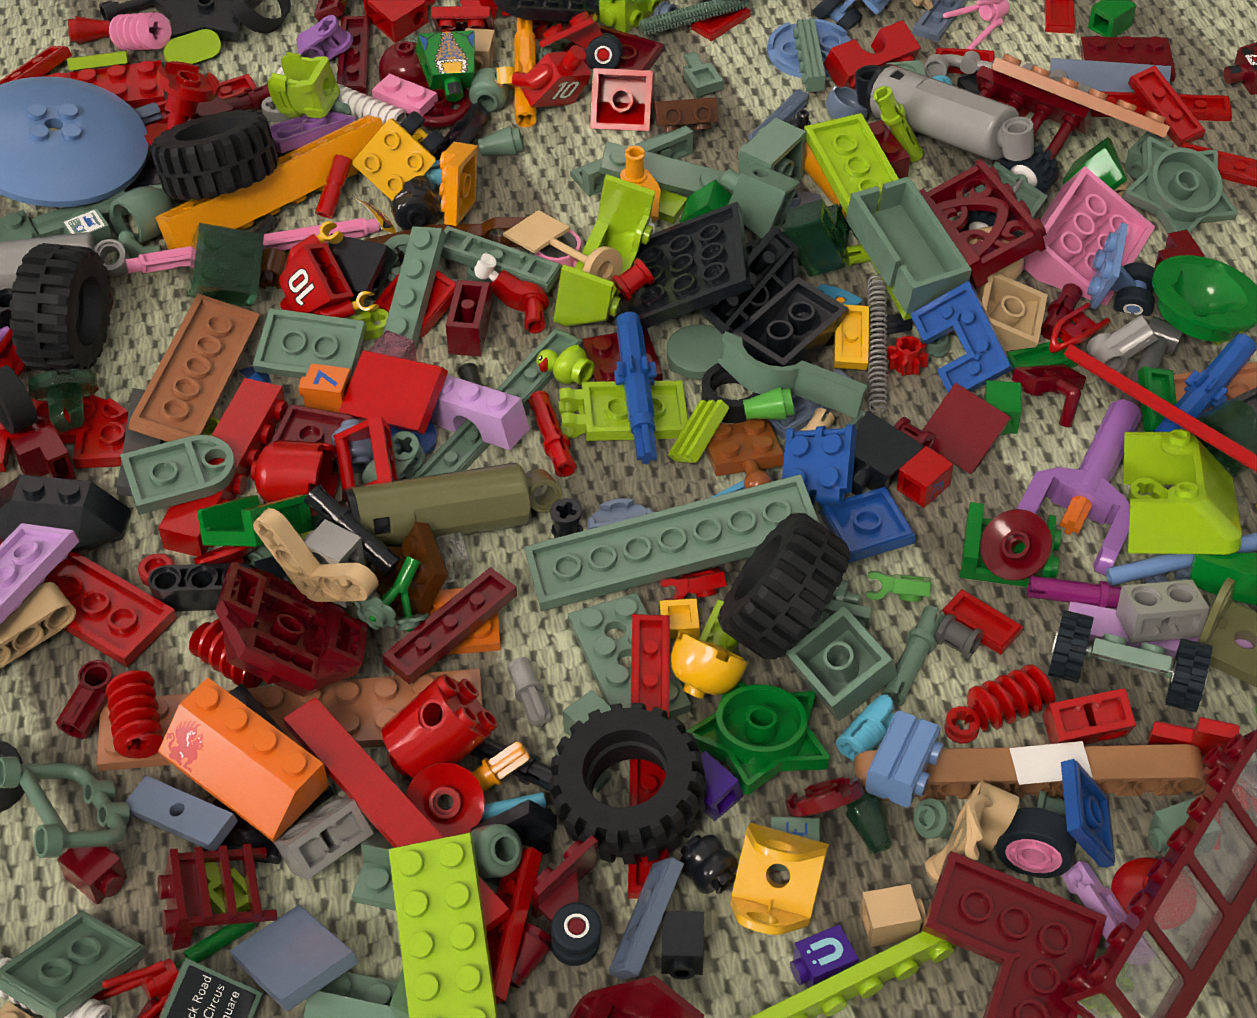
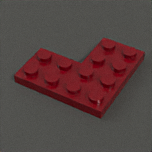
(1021, 928)

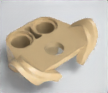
(979, 824)

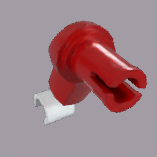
(515, 293)

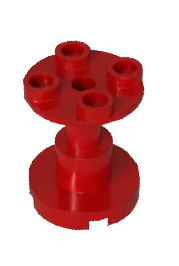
(184, 91)

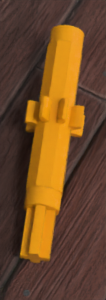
(523, 62)

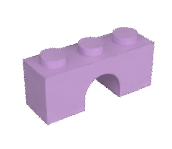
(494, 413)

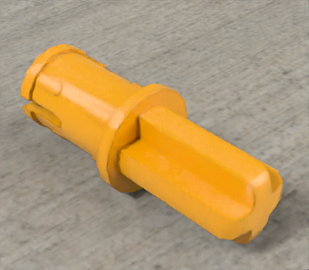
(501, 765)

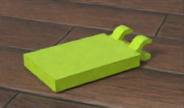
(604, 411)

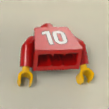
(553, 80)
(316, 282)

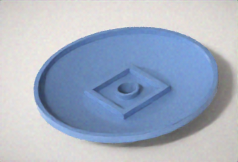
(82, 163)

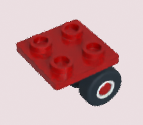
(602, 49)

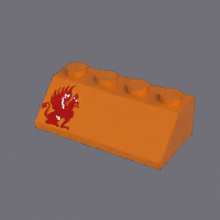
(242, 760)

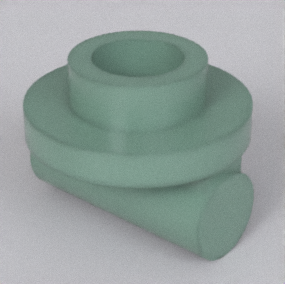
(932, 819)

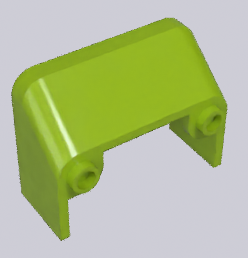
(620, 225)
(1198, 511)

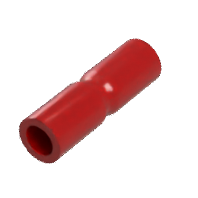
(334, 183)

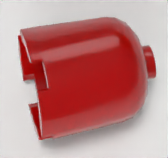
(294, 469)

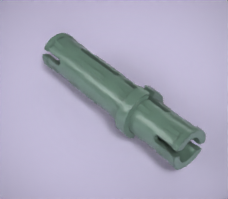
(919, 644)

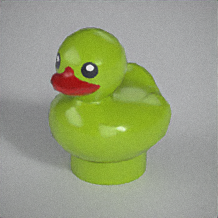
(568, 367)

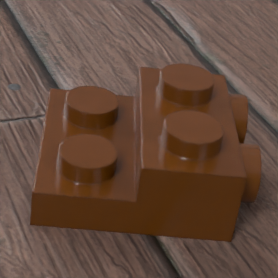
(674, 113)
(428, 577)

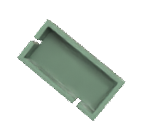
(906, 243)

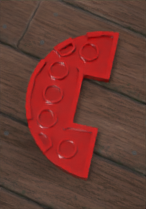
(96, 441)

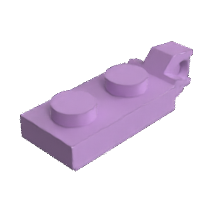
(1084, 883)

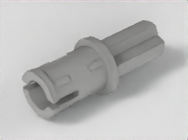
(529, 691)

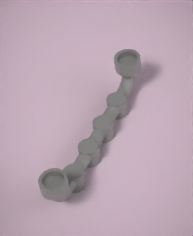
(971, 62)

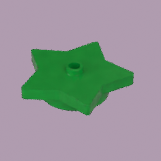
(761, 734)

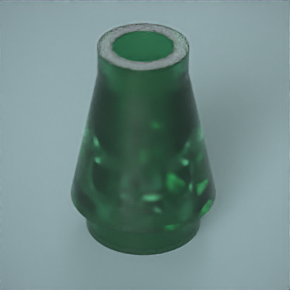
(869, 821)

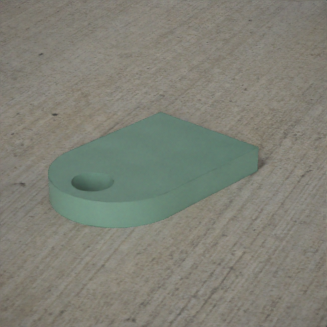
(177, 471)

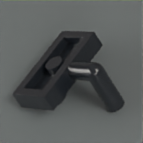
(531, 824)

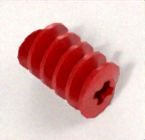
(209, 646)
(1011, 694)
(134, 714)

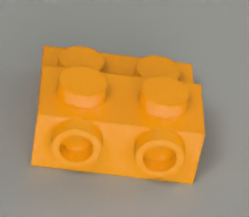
(458, 181)

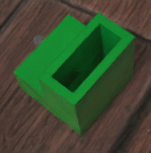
(705, 200)

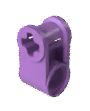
(324, 39)

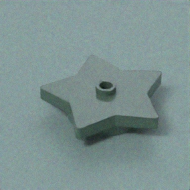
(1180, 187)

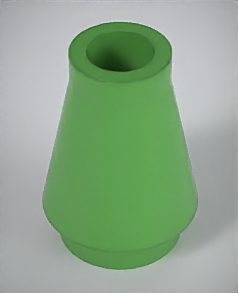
(770, 405)

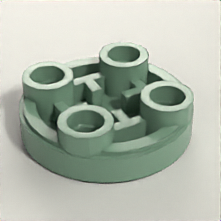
(694, 350)

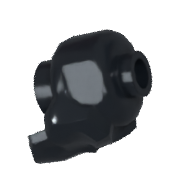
(415, 204)

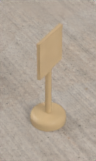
(541, 230)

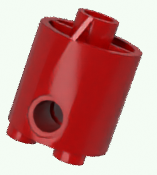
(437, 726)

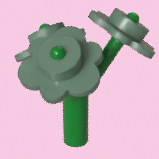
(377, 611)

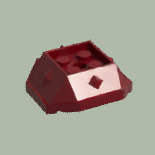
(284, 634)

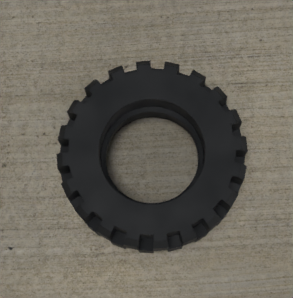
(214, 154)
(60, 308)
(784, 586)
(619, 737)

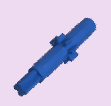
(636, 376)
(1210, 385)

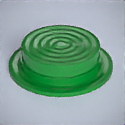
(1205, 297)

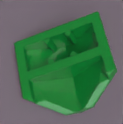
(1102, 162)

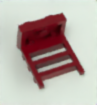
(188, 893)

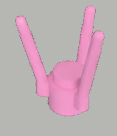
(989, 11)

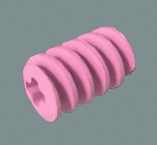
(140, 31)

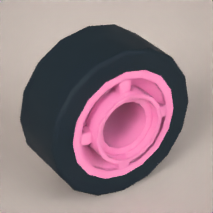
(1037, 844)

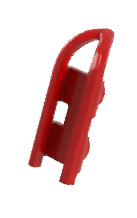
(1077, 333)

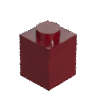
(93, 871)

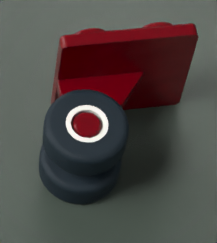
(574, 925)

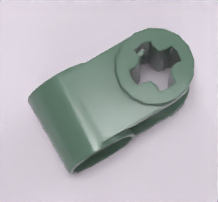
(405, 461)

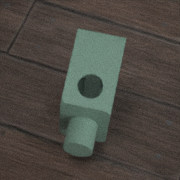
(761, 195)

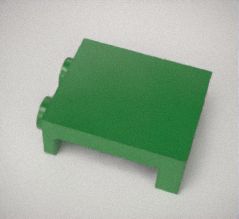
(233, 520)
(972, 563)

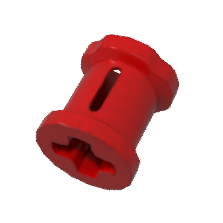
(633, 279)

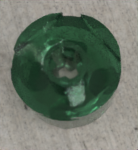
(1238, 423)

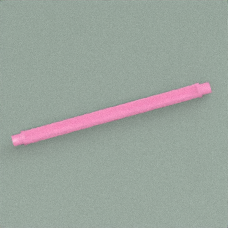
(281, 240)

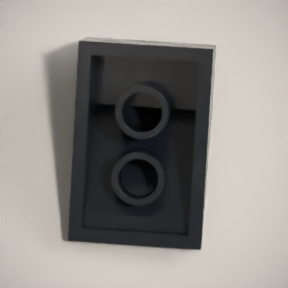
(792, 325)

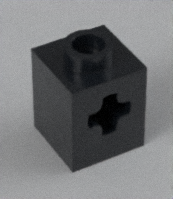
(682, 944)

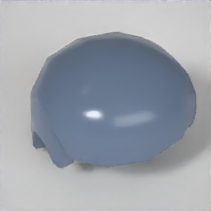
(843, 103)

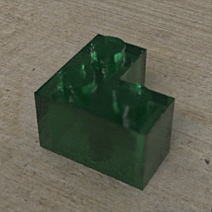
(819, 234)

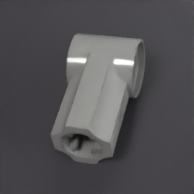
(1121, 345)

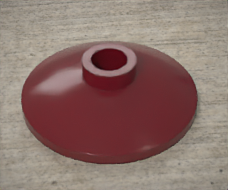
(1005, 533)

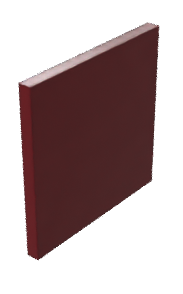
(965, 428)

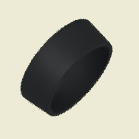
(256, 22)

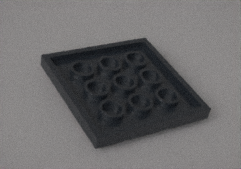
(692, 266)

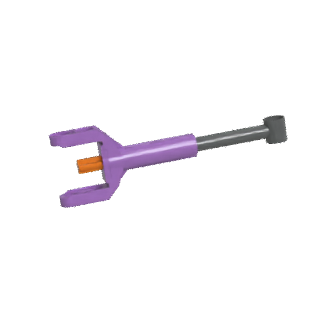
(1089, 490)

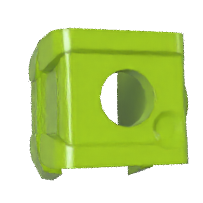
(303, 86)

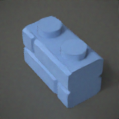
(903, 759)

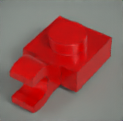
(701, 583)

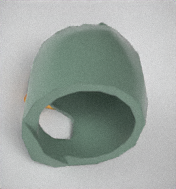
(144, 205)

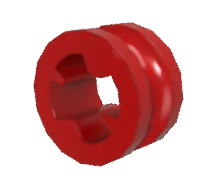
(955, 733)

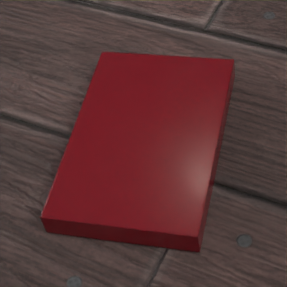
(637, 51)

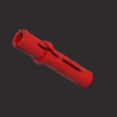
(555, 443)

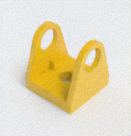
(780, 905)

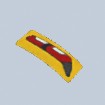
(382, 219)

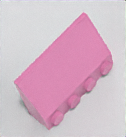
(1078, 227)

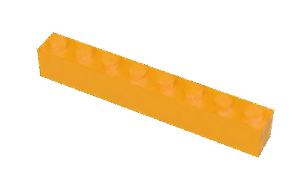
(293, 178)

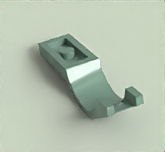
(802, 378)

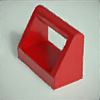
(382, 448)

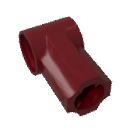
(87, 700)

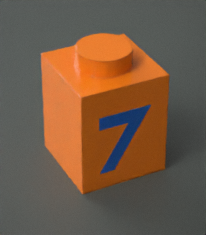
(324, 387)

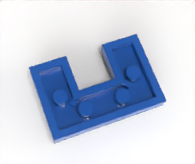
(965, 314)

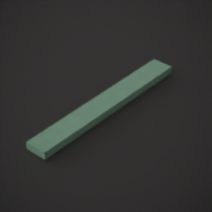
(466, 442)

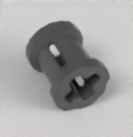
(958, 636)

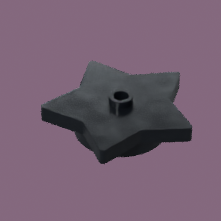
(195, 15)

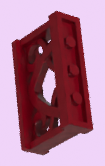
(982, 257)

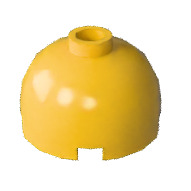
(705, 666)

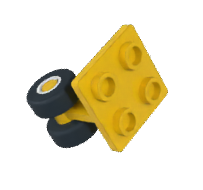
(398, 154)

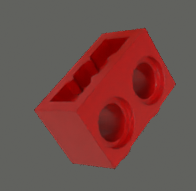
(1089, 718)

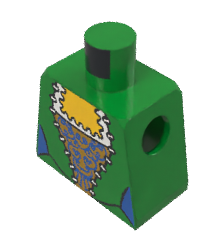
(447, 61)

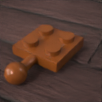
(745, 449)

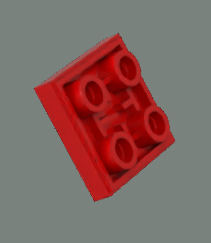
(462, 17)

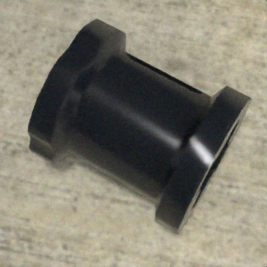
(566, 517)

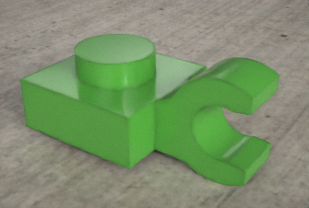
(909, 587)

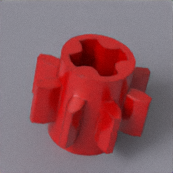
(907, 355)

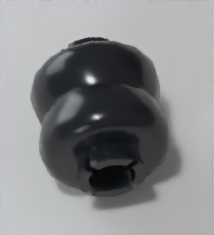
(708, 864)

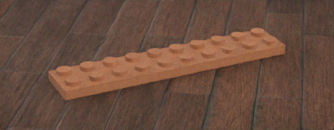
(357, 704)

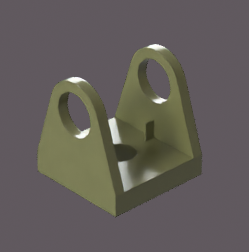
(1225, 625)

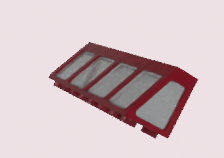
(1189, 906)

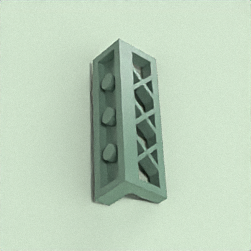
(669, 144)

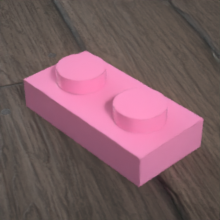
(405, 95)

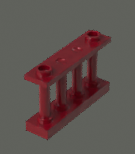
(1038, 101)

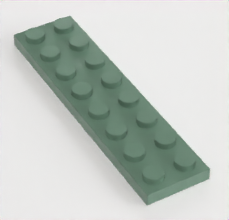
(662, 543)

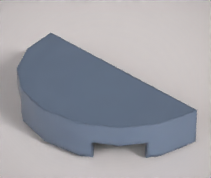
(615, 511)

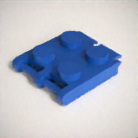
(822, 461)

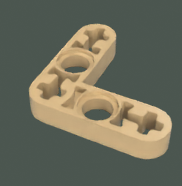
(315, 580)

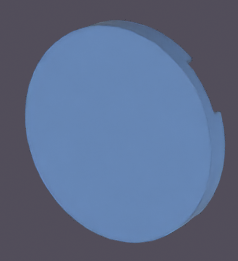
(782, 45)

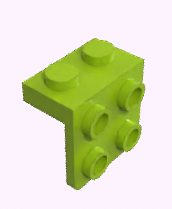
(625, 13)

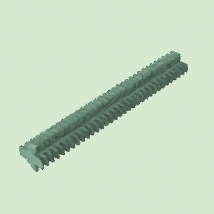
(688, 14)

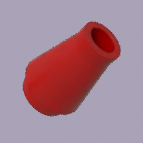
(87, 29)

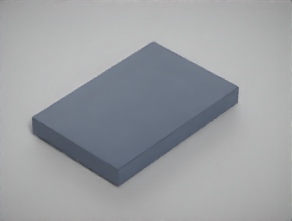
(293, 957)

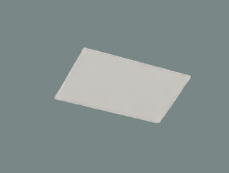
(1043, 762)

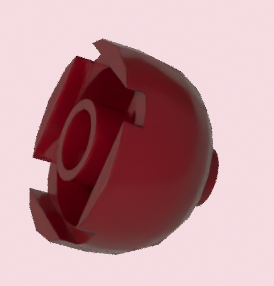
(401, 62)

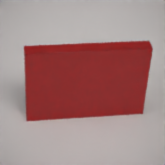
(395, 389)

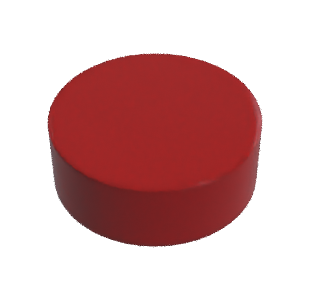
(150, 563)

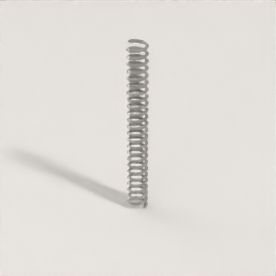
(878, 292)

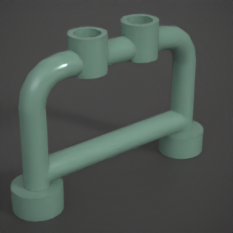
(53, 835)

